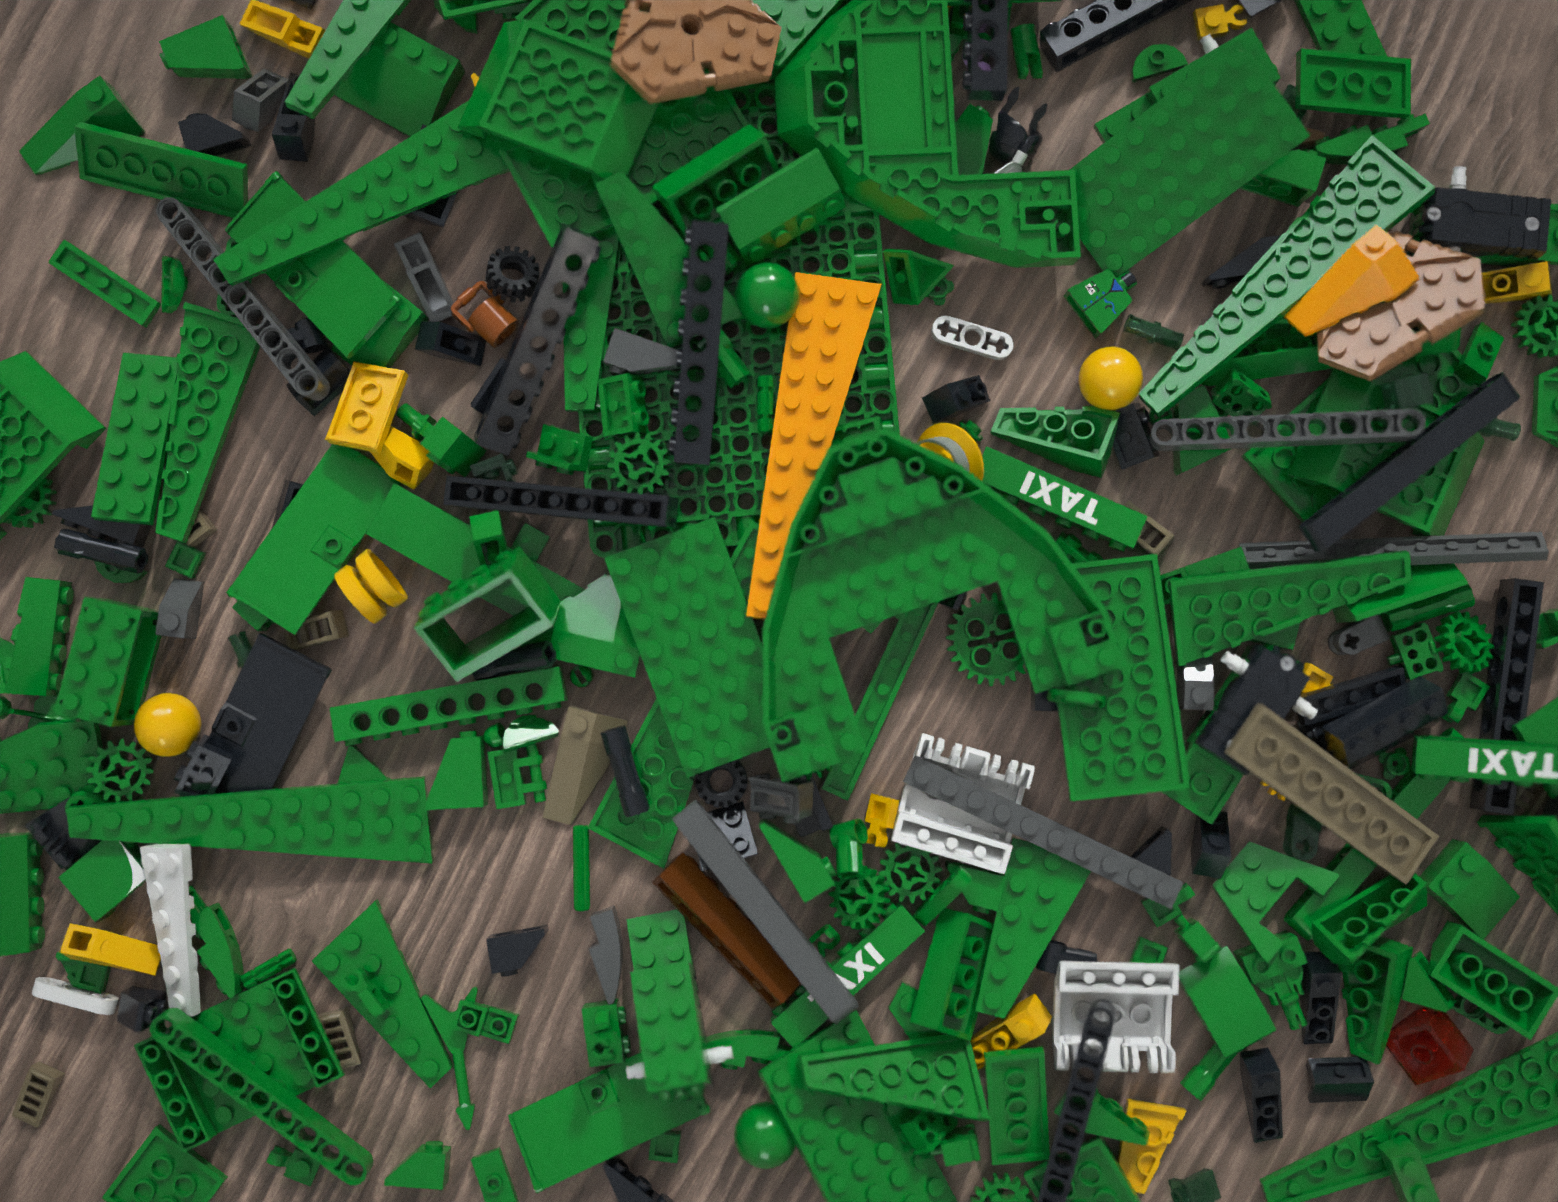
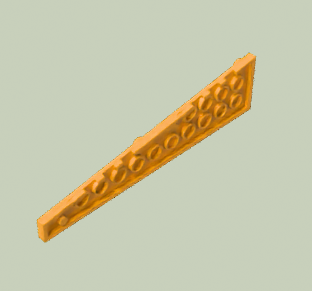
(813, 386)

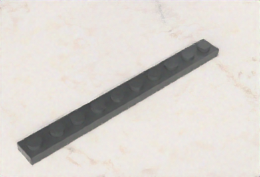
(1422, 549)
(1043, 832)

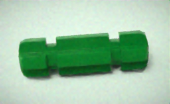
(765, 403)
(268, 968)

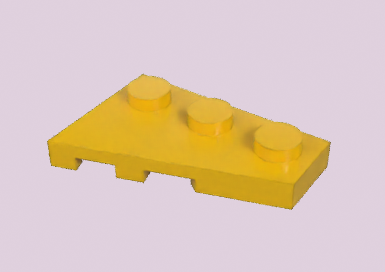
(1142, 1161)

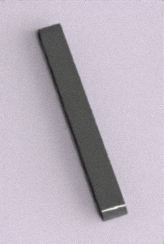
(253, 306)
(1298, 423)
(765, 912)

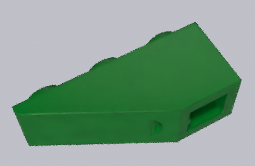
(1109, 1120)

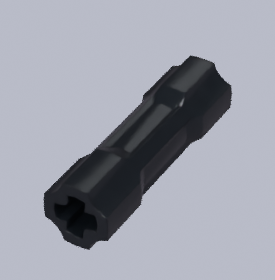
(122, 556)
(531, 657)
(630, 789)

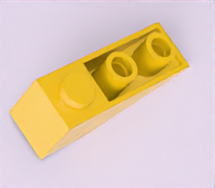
(1516, 283)
(404, 458)
(110, 950)
(1022, 1024)

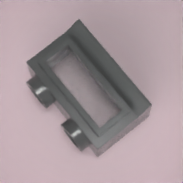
(781, 798)

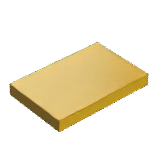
(367, 407)

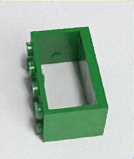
(467, 658)
(109, 662)

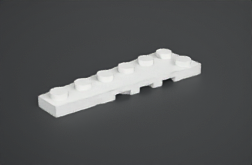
(167, 878)

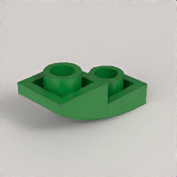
(485, 1021)

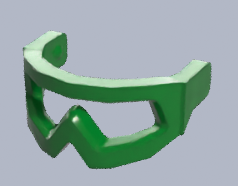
(831, 933)

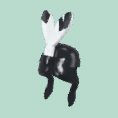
(1010, 141)

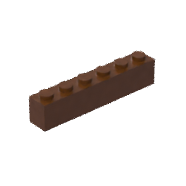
(726, 929)

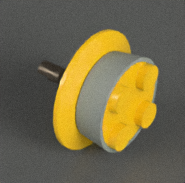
(955, 445)

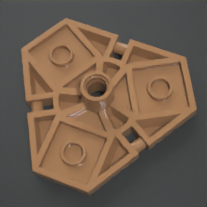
(666, 64)
(1437, 304)

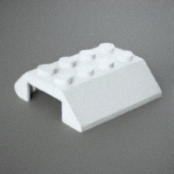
(949, 831)
(1142, 1006)

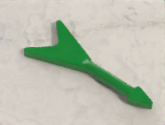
(456, 1044)

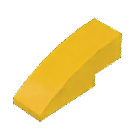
(282, 28)

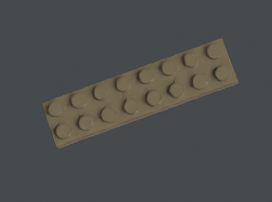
(1331, 793)

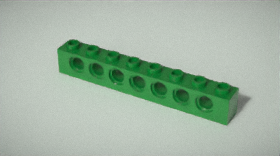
(346, 717)

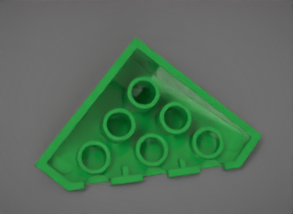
(593, 631)

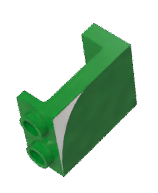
(105, 877)

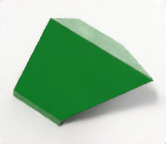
(912, 275)

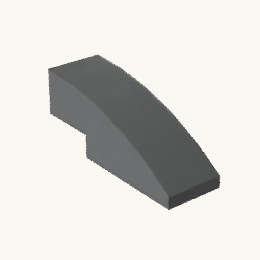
(425, 276)
(608, 951)

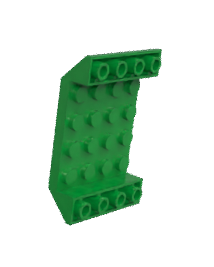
(558, 101)
(36, 428)
(1423, 504)
(266, 1025)

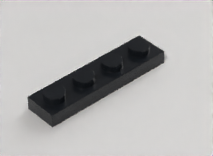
(1351, 694)

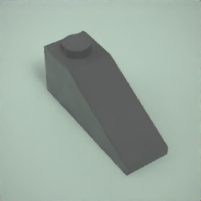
(638, 355)
(1196, 685)

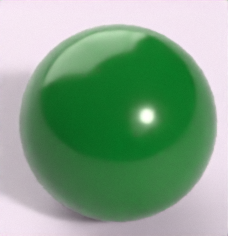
(767, 295)
(763, 1137)

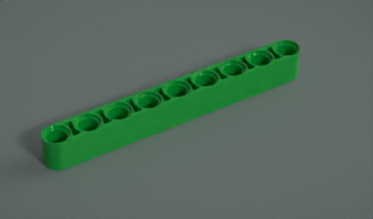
(1300, 355)
(1353, 867)
(247, 1095)

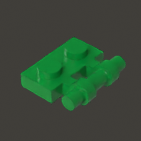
(508, 778)

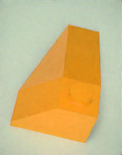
(1363, 276)

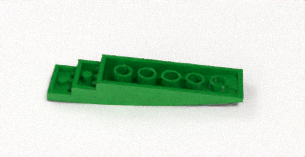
(447, 547)

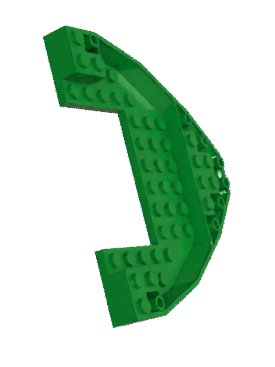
(882, 113)
(892, 534)

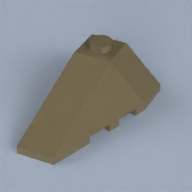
(578, 762)

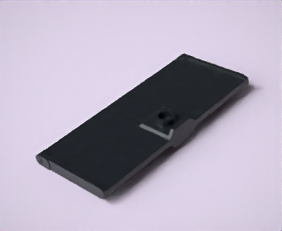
(265, 714)

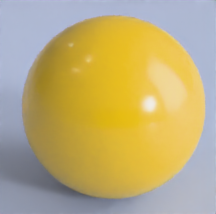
(1110, 378)
(167, 724)

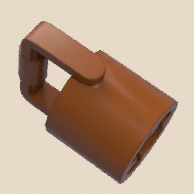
(489, 319)

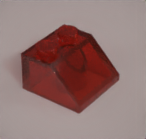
(1428, 1046)

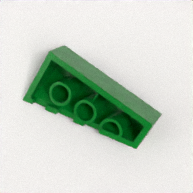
(39, 638)
(1358, 922)

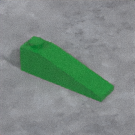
(93, 104)
(1068, 437)
(1373, 995)

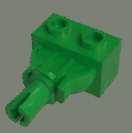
(444, 441)
(1279, 978)
(605, 1033)

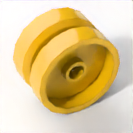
(370, 586)

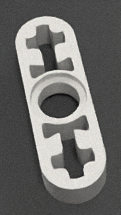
(981, 330)
(66, 994)

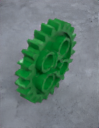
(997, 665)

